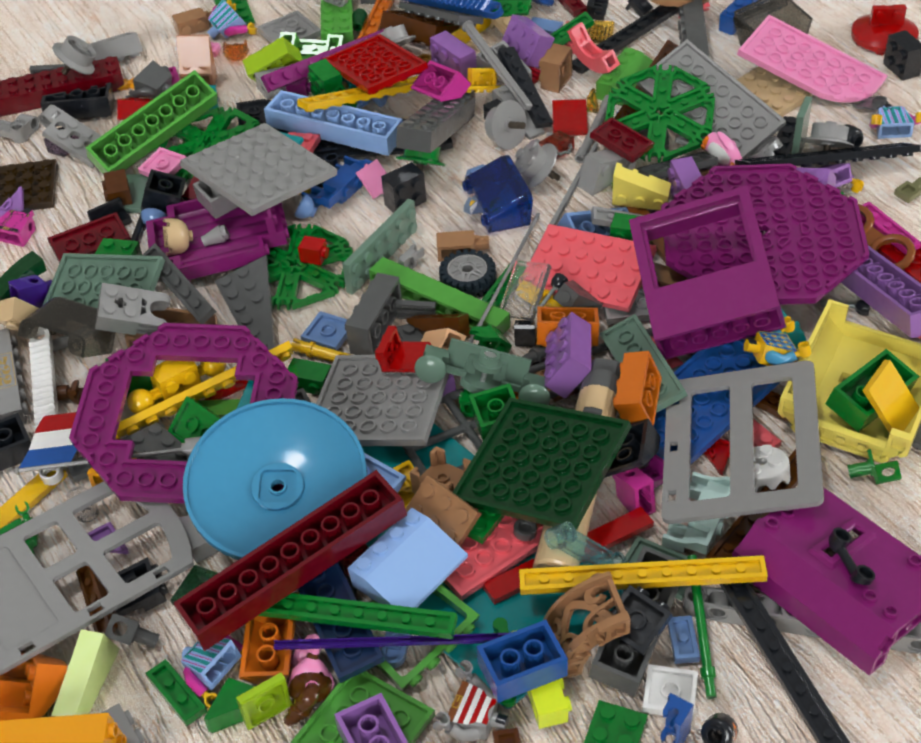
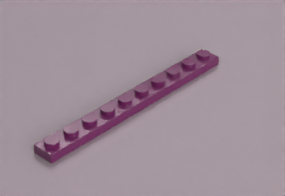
(299, 70)

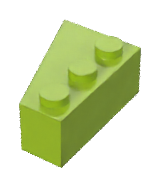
(274, 55)

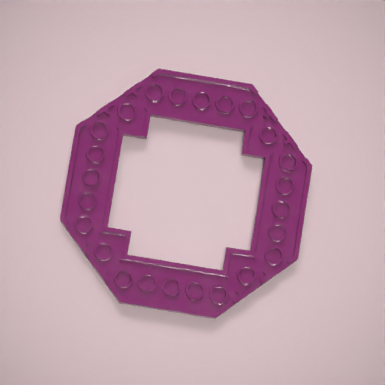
(108, 387)

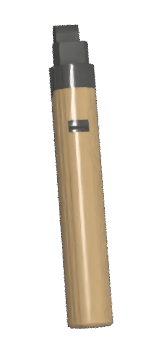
(596, 398)

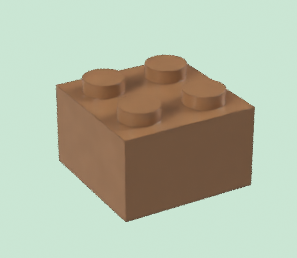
(555, 68)

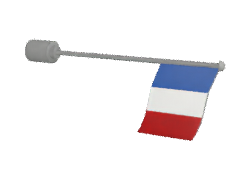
(53, 448)

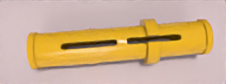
(312, 349)

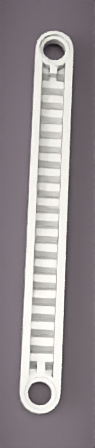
(44, 389)

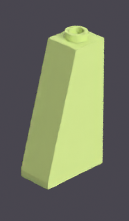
(85, 674)

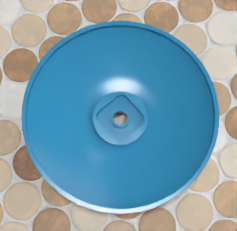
(251, 451)

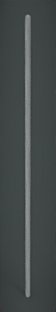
(506, 274)

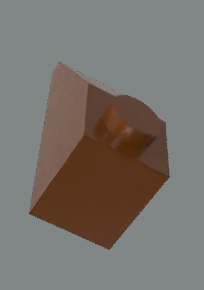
(431, 322)

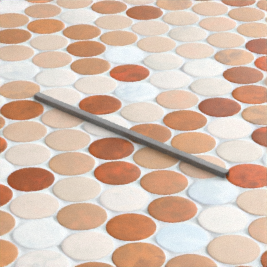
(566, 199)

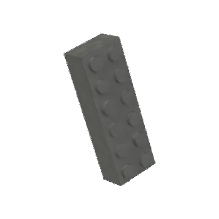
(617, 662)

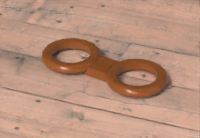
(876, 239)

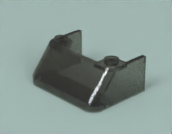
(751, 16)

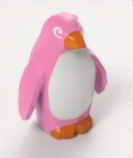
(721, 147)

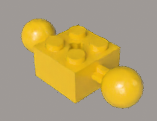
(171, 379)

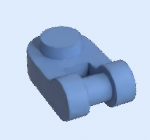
(395, 654)

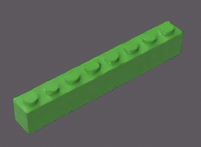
(448, 299)

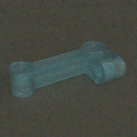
(581, 547)

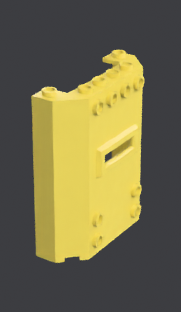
(837, 353)

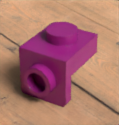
(655, 470)

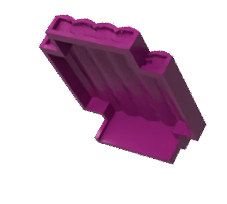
(248, 238)

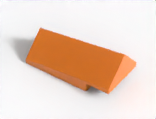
(258, 656)

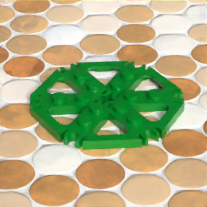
(671, 107)
(216, 132)
(283, 268)

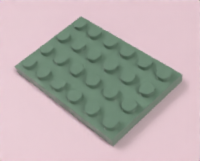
(81, 275)

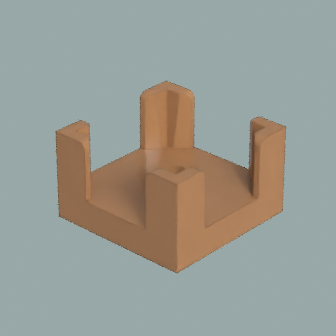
(439, 470)

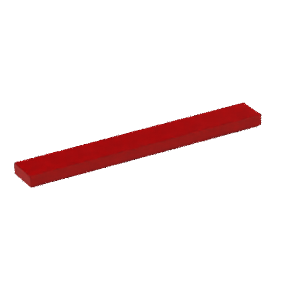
(607, 535)

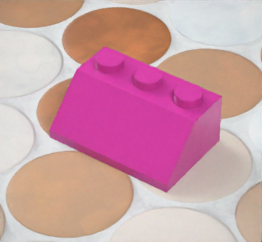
(441, 82)

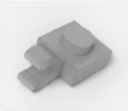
(410, 257)

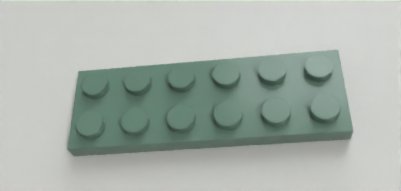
(380, 244)
(632, 337)

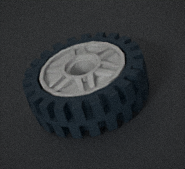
(468, 272)

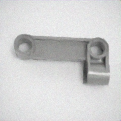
(20, 128)

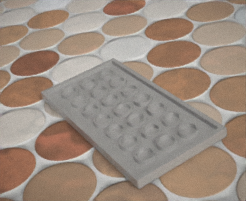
(736, 109)

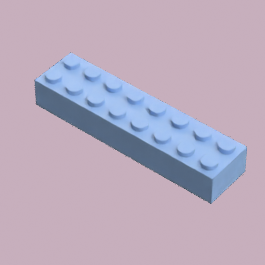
(336, 124)

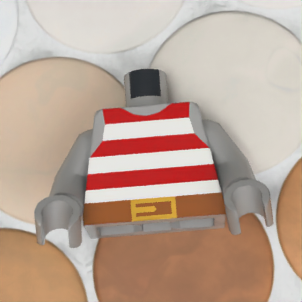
(472, 710)

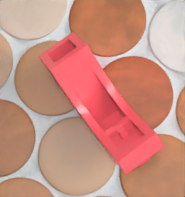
(589, 54)

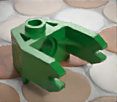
(488, 335)

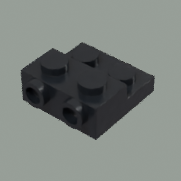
(148, 600)
(646, 617)

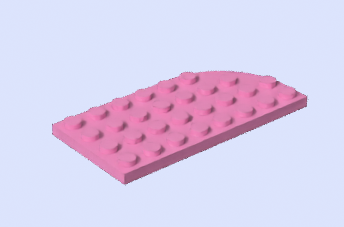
(810, 63)

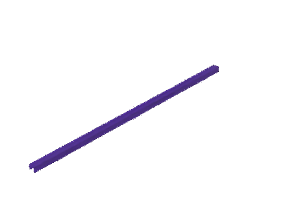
(383, 641)

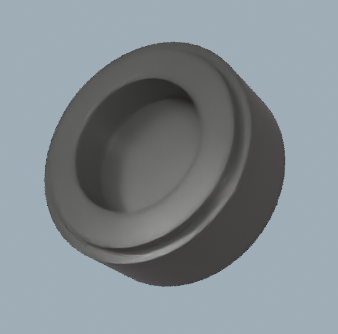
(525, 530)

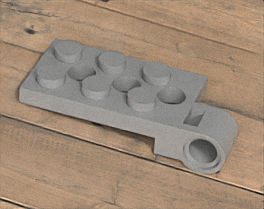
(54, 117)

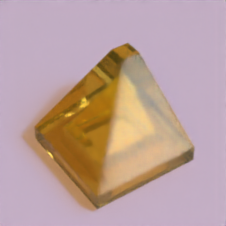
(592, 104)

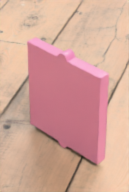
(371, 178)

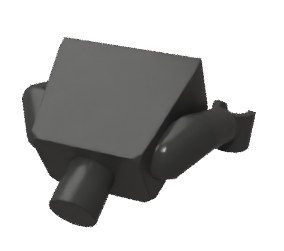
(151, 81)

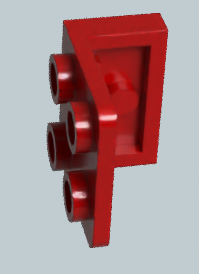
(397, 354)

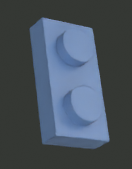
(683, 640)

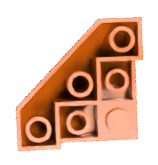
(31, 687)

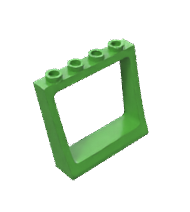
(432, 658)

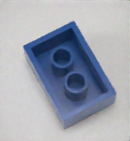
(522, 661)

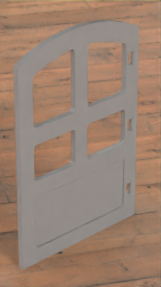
(32, 604)

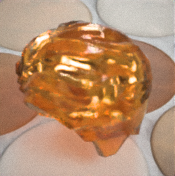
(235, 52)

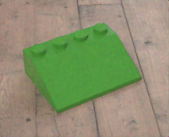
(630, 62)

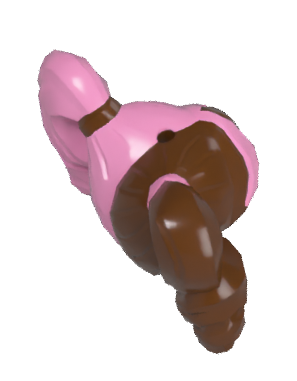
(307, 683)

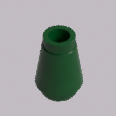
(359, 18)

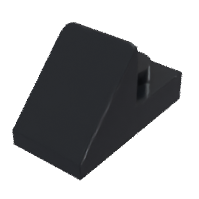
(524, 332)

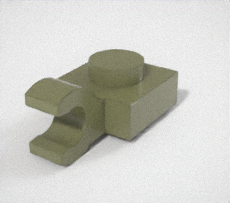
(909, 191)

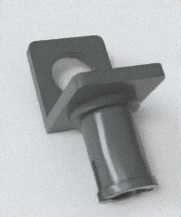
(133, 632)

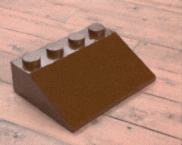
(416, 25)

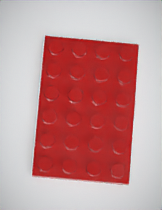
(376, 64)

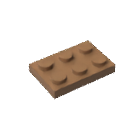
(444, 509)

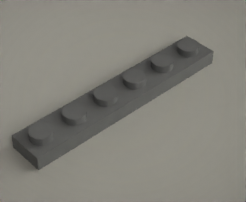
(182, 287)

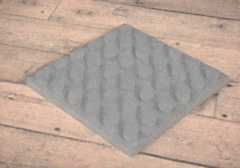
(258, 168)
(380, 404)

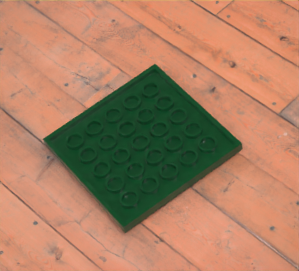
(542, 462)

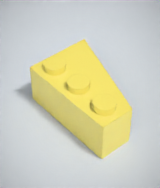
(638, 190)

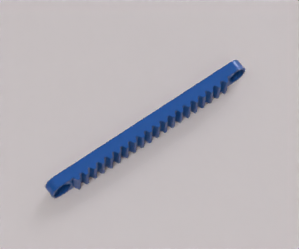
(479, 8)

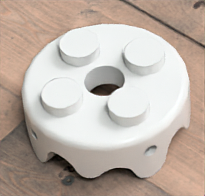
(775, 467)

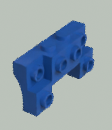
(341, 186)

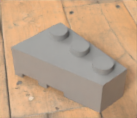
(599, 170)

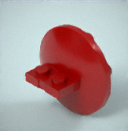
(873, 29)

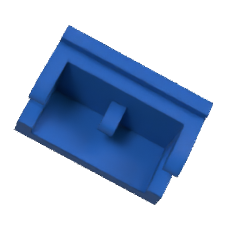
(678, 718)

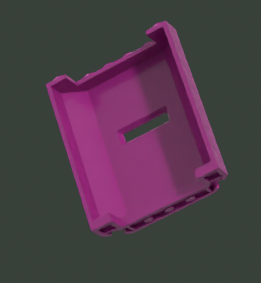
(817, 588)

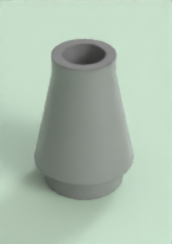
(216, 235)

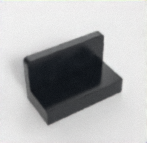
(108, 208)

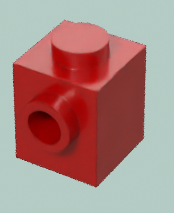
(313, 250)

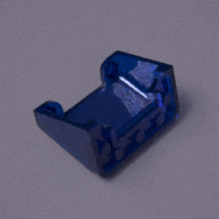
(501, 194)

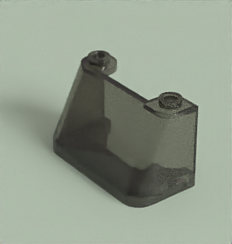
(72, 320)

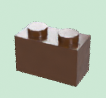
(117, 186)

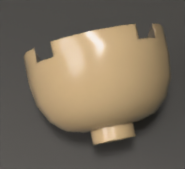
(176, 236)

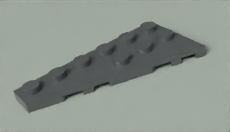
(250, 299)

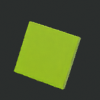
(264, 701)

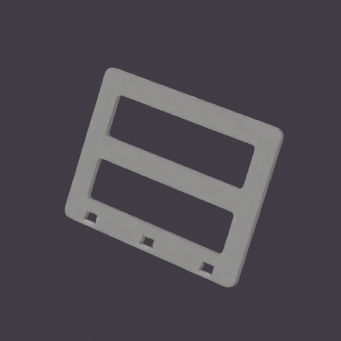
(742, 497)

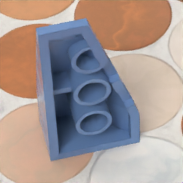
(582, 221)

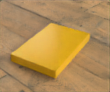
(891, 397)

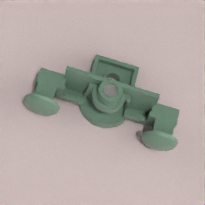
(482, 369)

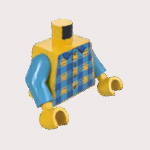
(776, 347)

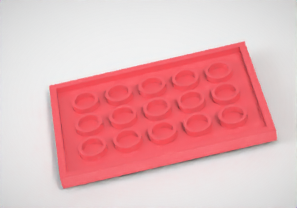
(595, 261)
(491, 558)

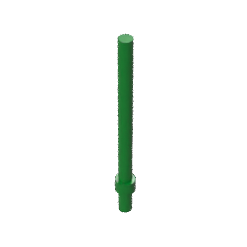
(707, 670)

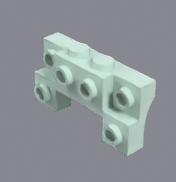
(699, 534)

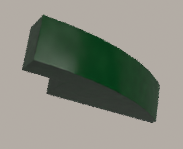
(28, 265)

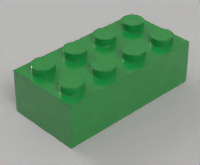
(851, 402)

